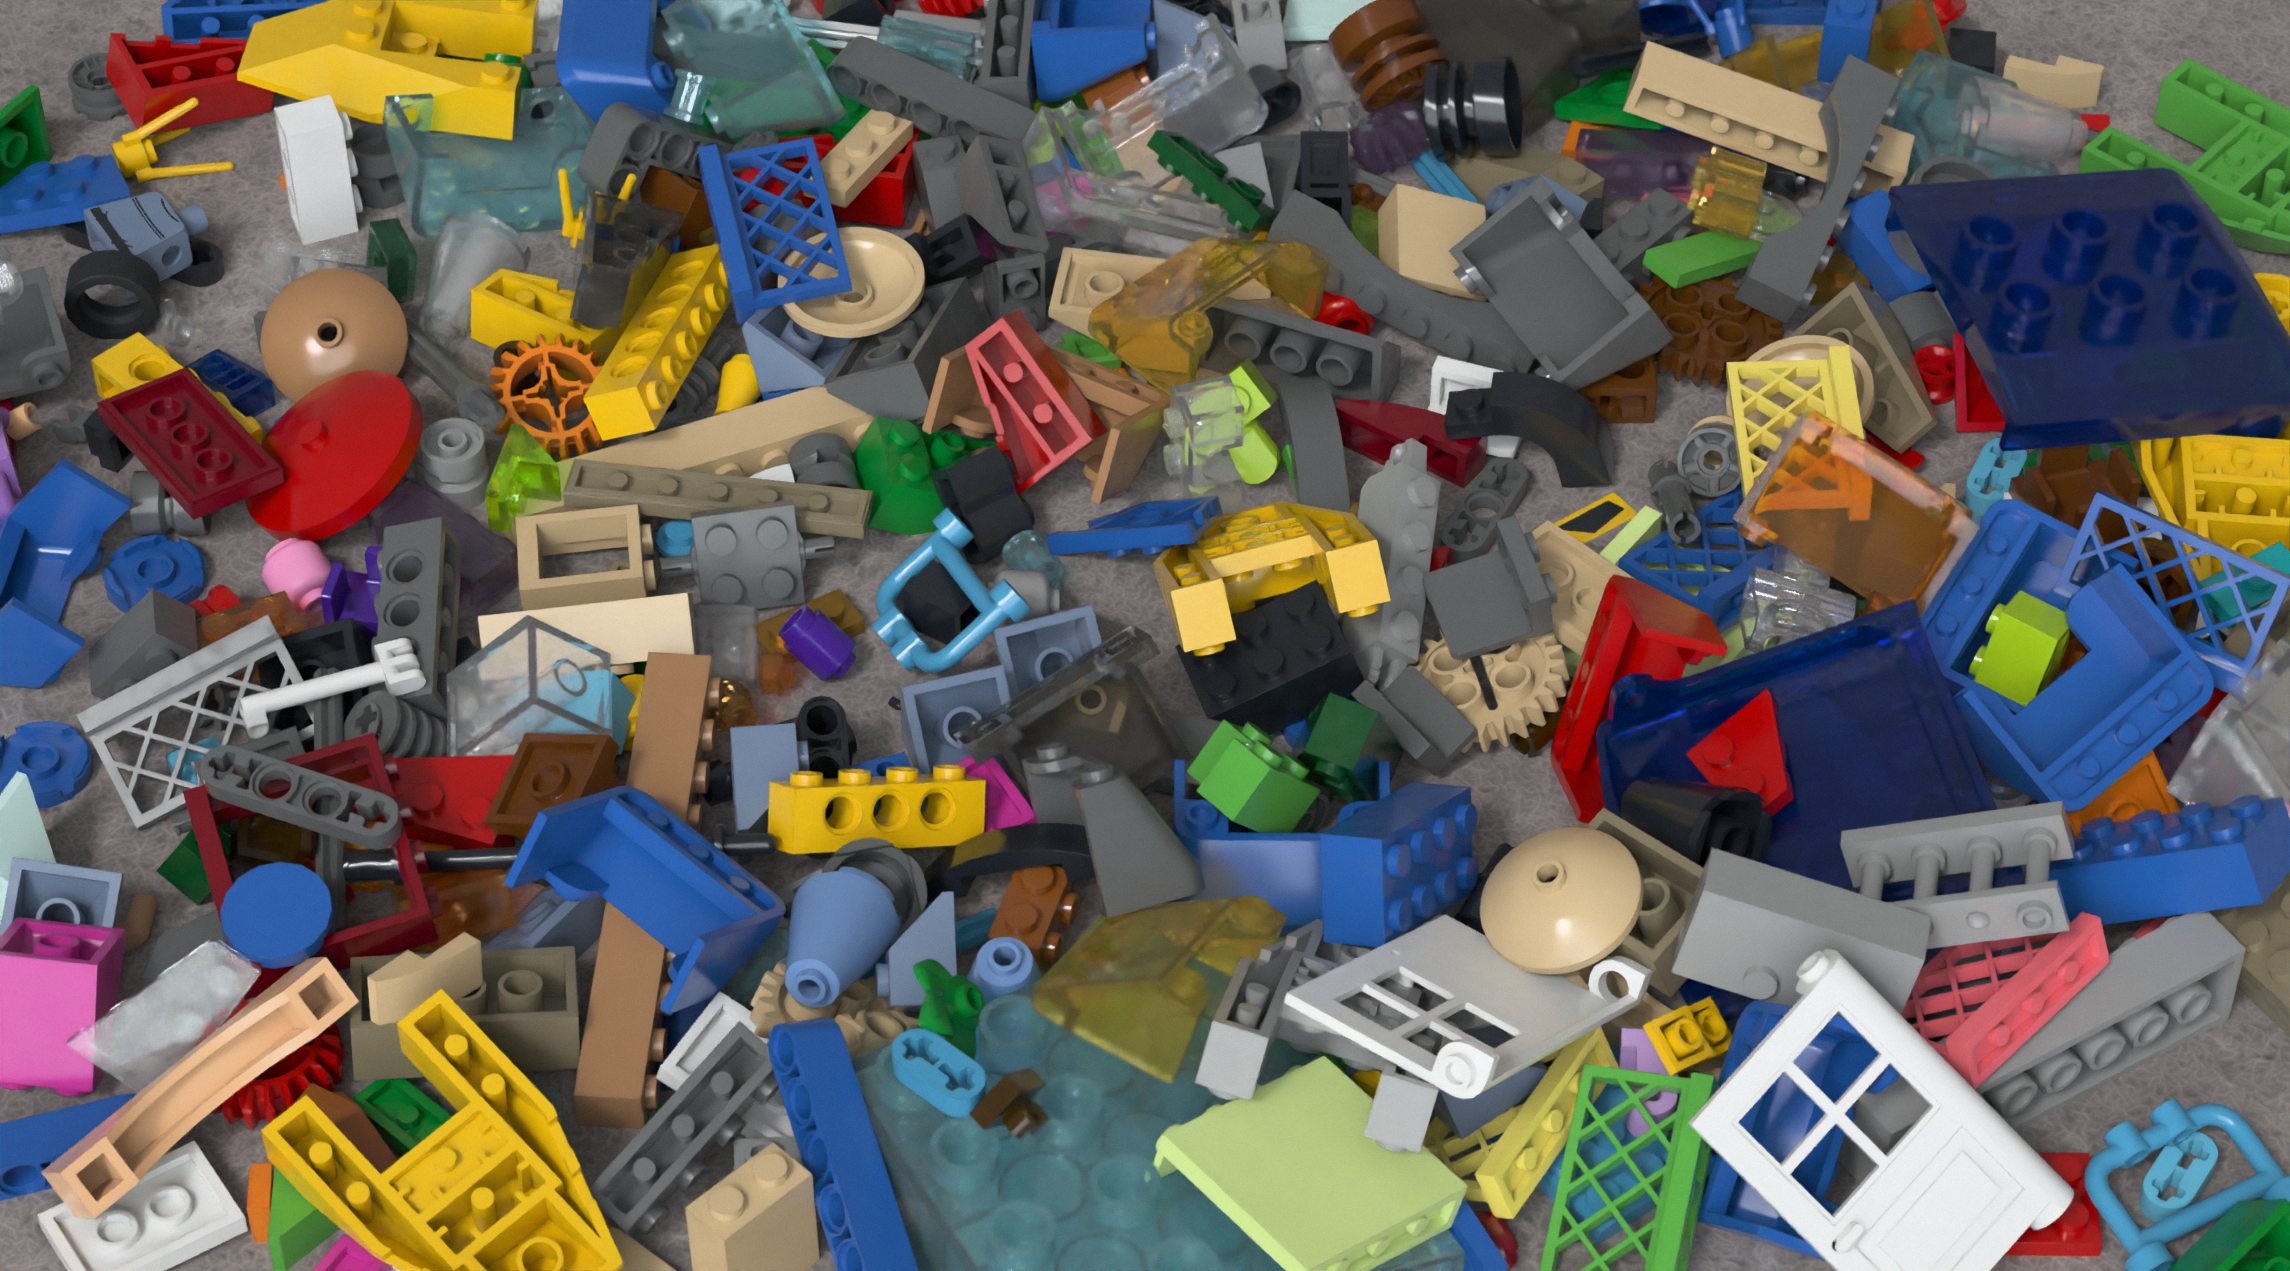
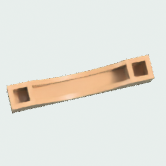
(148, 1125)

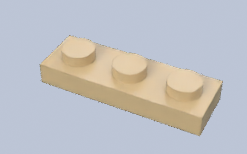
(863, 155)

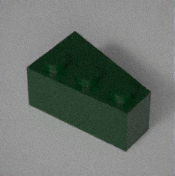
(1344, 747)

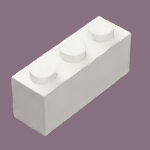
(318, 169)

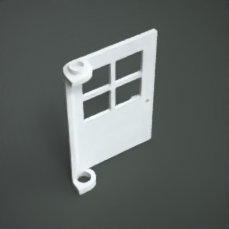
(1467, 971)
(1946, 1191)

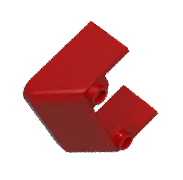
(1631, 634)

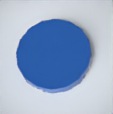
(181, 581)
(50, 778)
(277, 914)

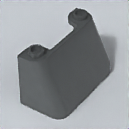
(1558, 290)
(31, 339)
(1130, 844)

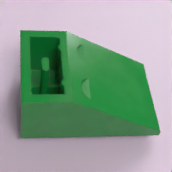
(897, 466)

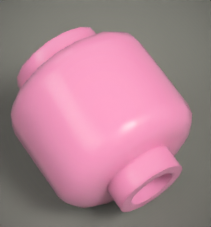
(300, 571)

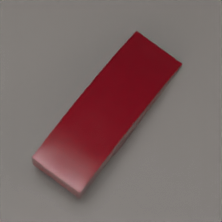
(1378, 426)

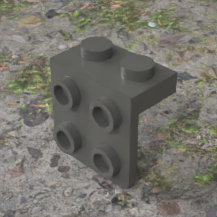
(1493, 596)

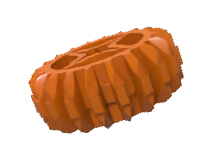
(533, 401)

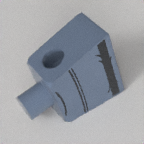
(148, 230)

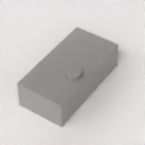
(1760, 923)

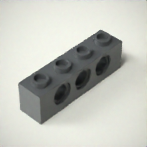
(421, 604)

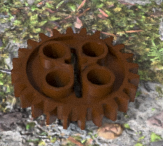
(1707, 328)

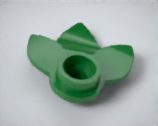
(950, 1005)

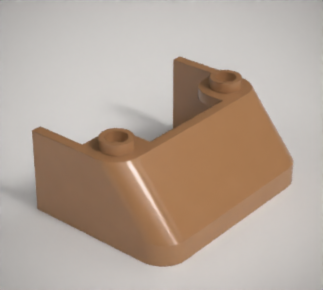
(1124, 405)

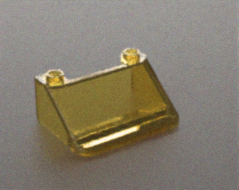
(1159, 317)
(1130, 978)

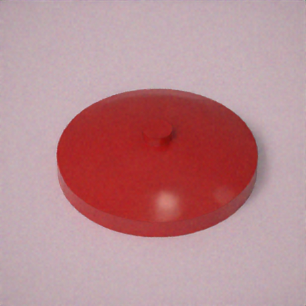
(338, 455)

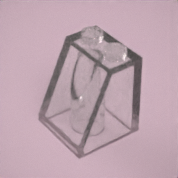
(527, 683)

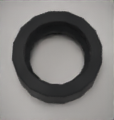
(116, 269)

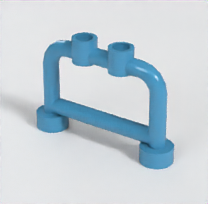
(993, 605)
(2171, 1127)

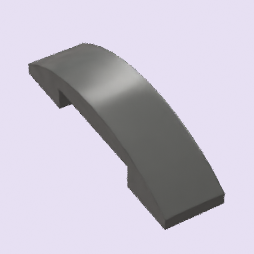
(1314, 444)

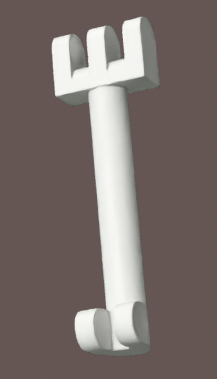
(393, 665)

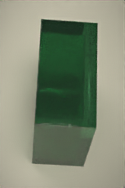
(392, 249)

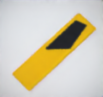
(1597, 518)

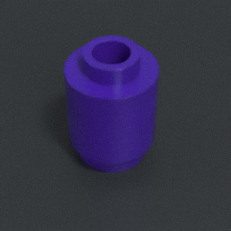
(818, 643)

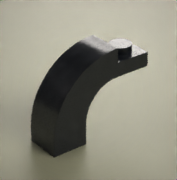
(1326, 170)
(1542, 413)

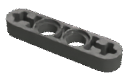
(304, 791)

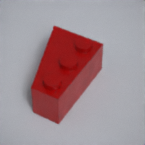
(165, 74)
(1030, 399)
(450, 798)

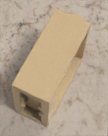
(578, 533)

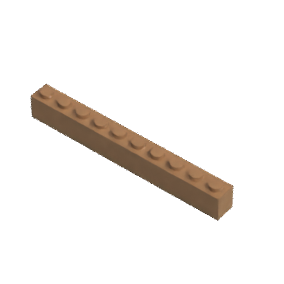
(631, 967)

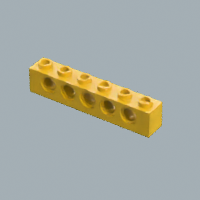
(659, 344)

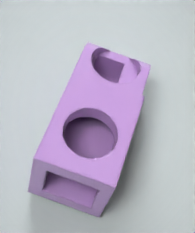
(1640, 1055)

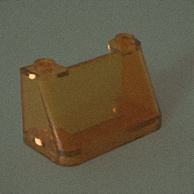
(1857, 514)

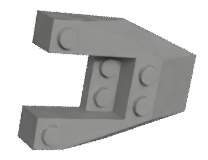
(1256, 1014)

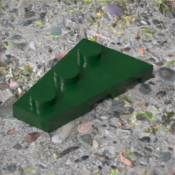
(1207, 173)

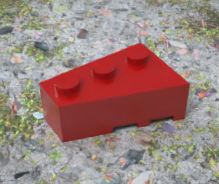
(884, 199)

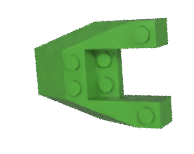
(2246, 157)

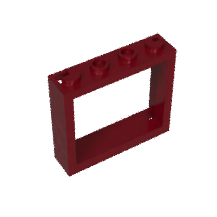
(350, 762)

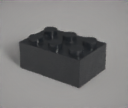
(1278, 665)

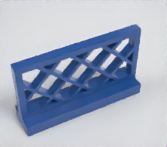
(735, 243)
(1721, 590)
(2224, 665)

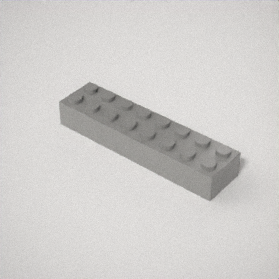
(2132, 1011)

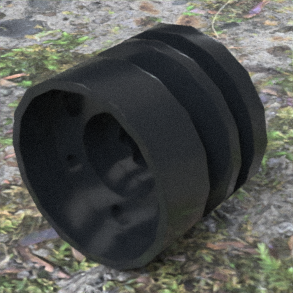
(1467, 109)

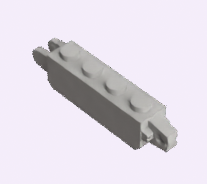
(1401, 514)

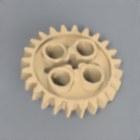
(1522, 678)
(857, 1011)

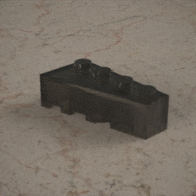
(618, 257)

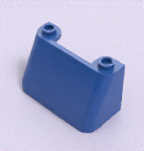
(1088, 42)

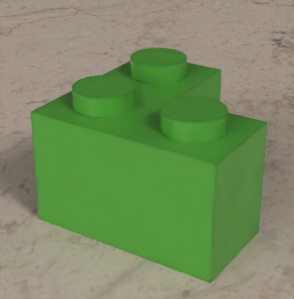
(1252, 779)

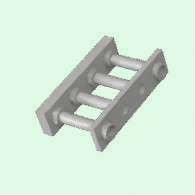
(1973, 845)

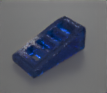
(243, 385)

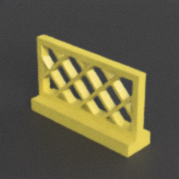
(1834, 386)
(1531, 1134)

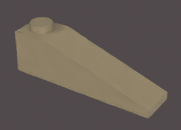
(1485, 173)
(1867, 324)

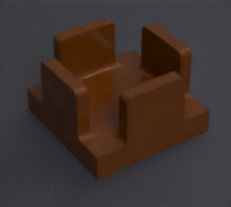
(2066, 484)
(548, 773)

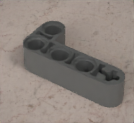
(634, 138)

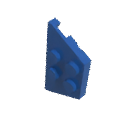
(59, 192)
(1147, 526)

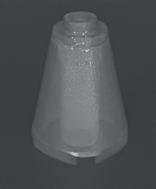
(2017, 121)
(462, 258)

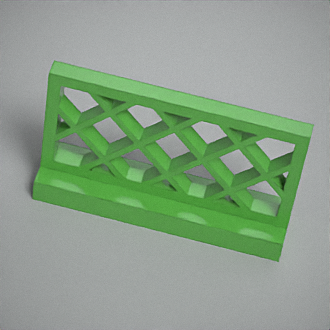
(1681, 1177)

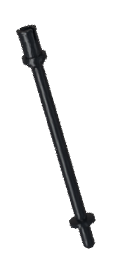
(381, 864)

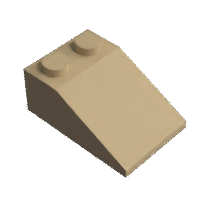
(1089, 279)

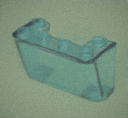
(485, 174)

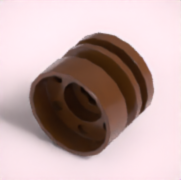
(1386, 51)

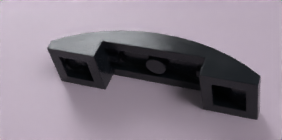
(1010, 850)

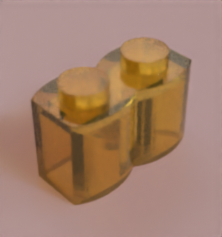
(1726, 192)

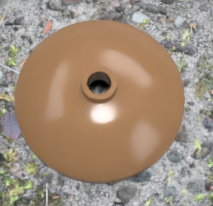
(368, 325)

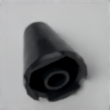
(1699, 817)

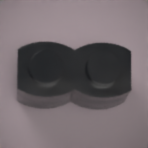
(985, 499)

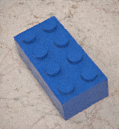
(2177, 861)
(1397, 863)

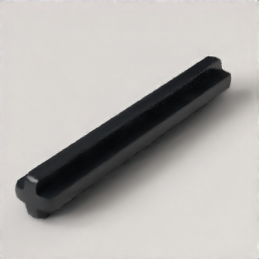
(1626, 57)

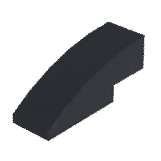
(954, 250)

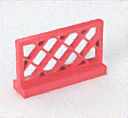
(2012, 1006)

